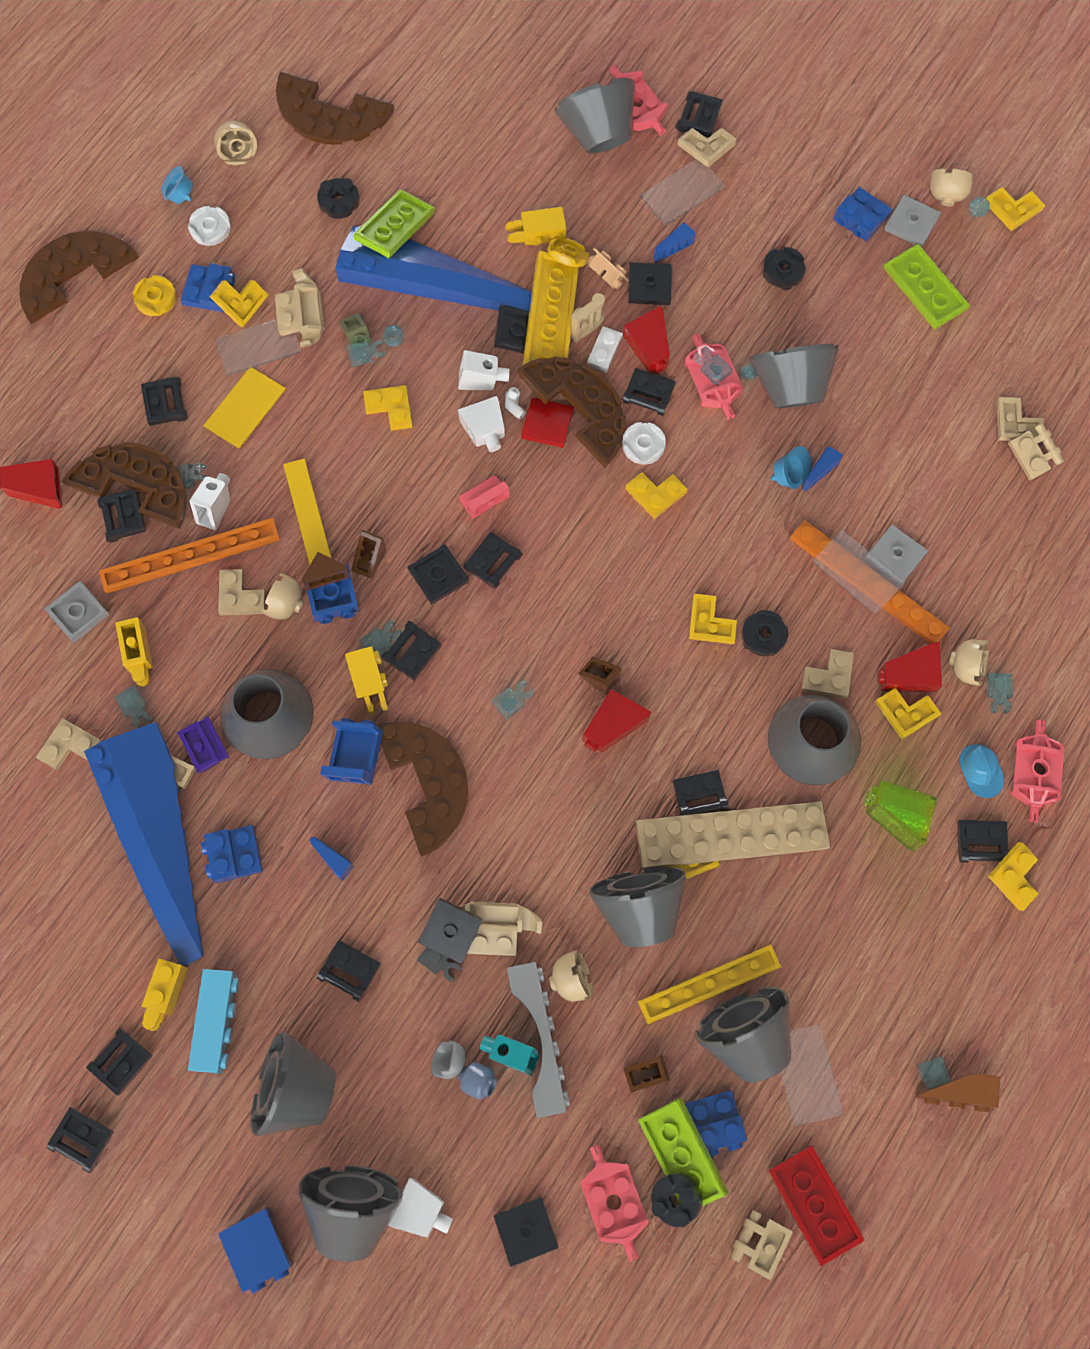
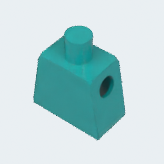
(520, 1056)

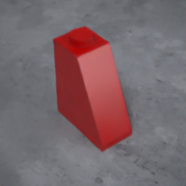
(649, 340)
(33, 482)
(913, 671)
(614, 721)

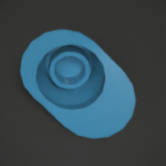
(177, 186)
(792, 468)
(981, 770)

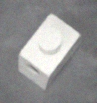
(480, 371)
(483, 423)
(211, 501)
(420, 1211)

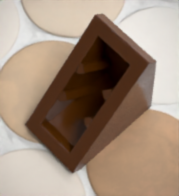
(368, 554)
(324, 571)
(601, 674)
(646, 1074)

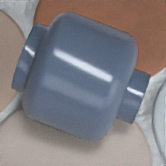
(477, 1081)

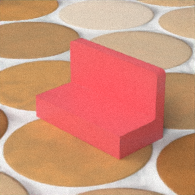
(484, 496)

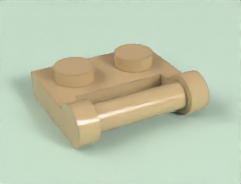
(588, 318)

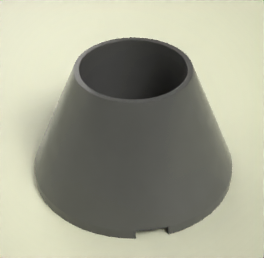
(600, 114)
(797, 374)
(280, 732)
(799, 758)
(641, 906)
(750, 1034)
(293, 1088)
(348, 1209)

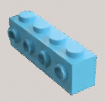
(213, 1021)

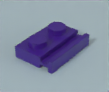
(203, 744)

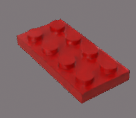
(816, 1205)

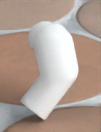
(512, 402)

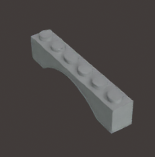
(547, 1092)

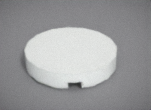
(209, 225)
(643, 443)

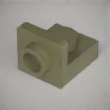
(355, 329)

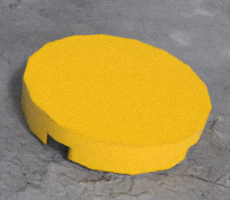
(568, 252)
(154, 295)

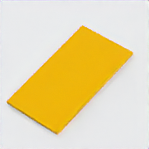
(244, 407)

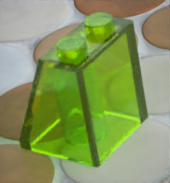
(901, 812)

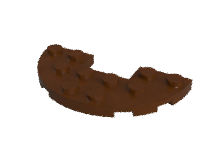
(324, 121)
(65, 259)
(589, 394)
(140, 469)
(440, 777)

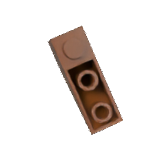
(971, 1089)

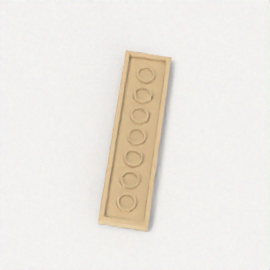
(732, 835)

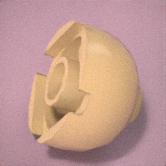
(235, 142)
(950, 186)
(284, 598)
(970, 661)
(570, 977)

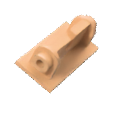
(614, 274)

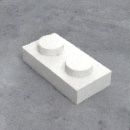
(604, 349)

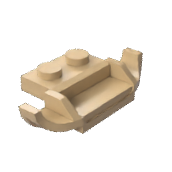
(301, 310)
(500, 927)

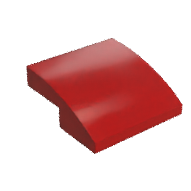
(547, 422)

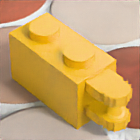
(537, 227)
(135, 649)
(367, 677)
(162, 993)

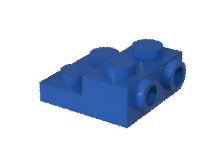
(862, 213)
(202, 283)
(333, 601)
(231, 854)
(718, 1122)

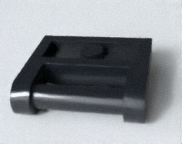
(705, 116)
(650, 386)
(157, 404)
(129, 517)
(487, 556)
(416, 656)
(700, 787)
(982, 834)
(353, 963)
(124, 1067)
(84, 1132)

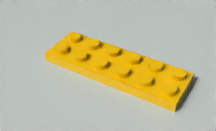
(550, 309)

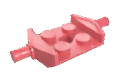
(652, 109)
(724, 392)
(1030, 786)
(619, 1224)

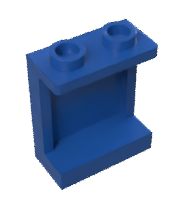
(354, 752)
(255, 1251)

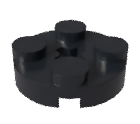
(338, 187)
(779, 277)
(764, 646)
(662, 1203)

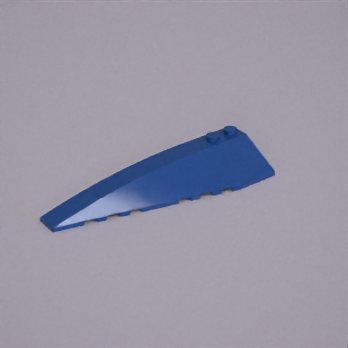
(427, 274)
(142, 800)

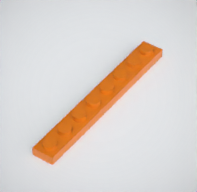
(189, 555)
(898, 606)

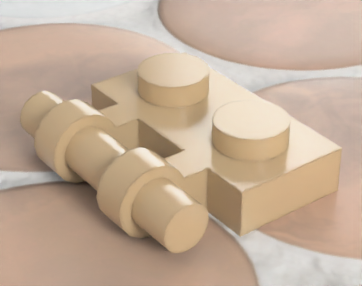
(1029, 454)
(769, 1248)

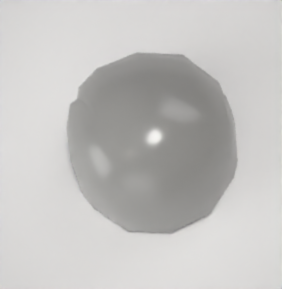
(448, 1060)

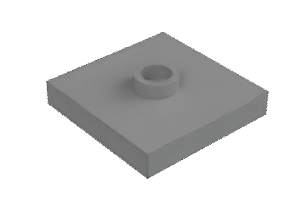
(912, 221)
(898, 552)
(77, 611)

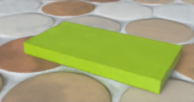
(394, 223)
(926, 286)
(682, 1149)

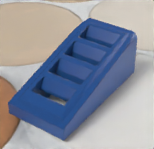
(675, 242)
(826, 463)
(334, 860)

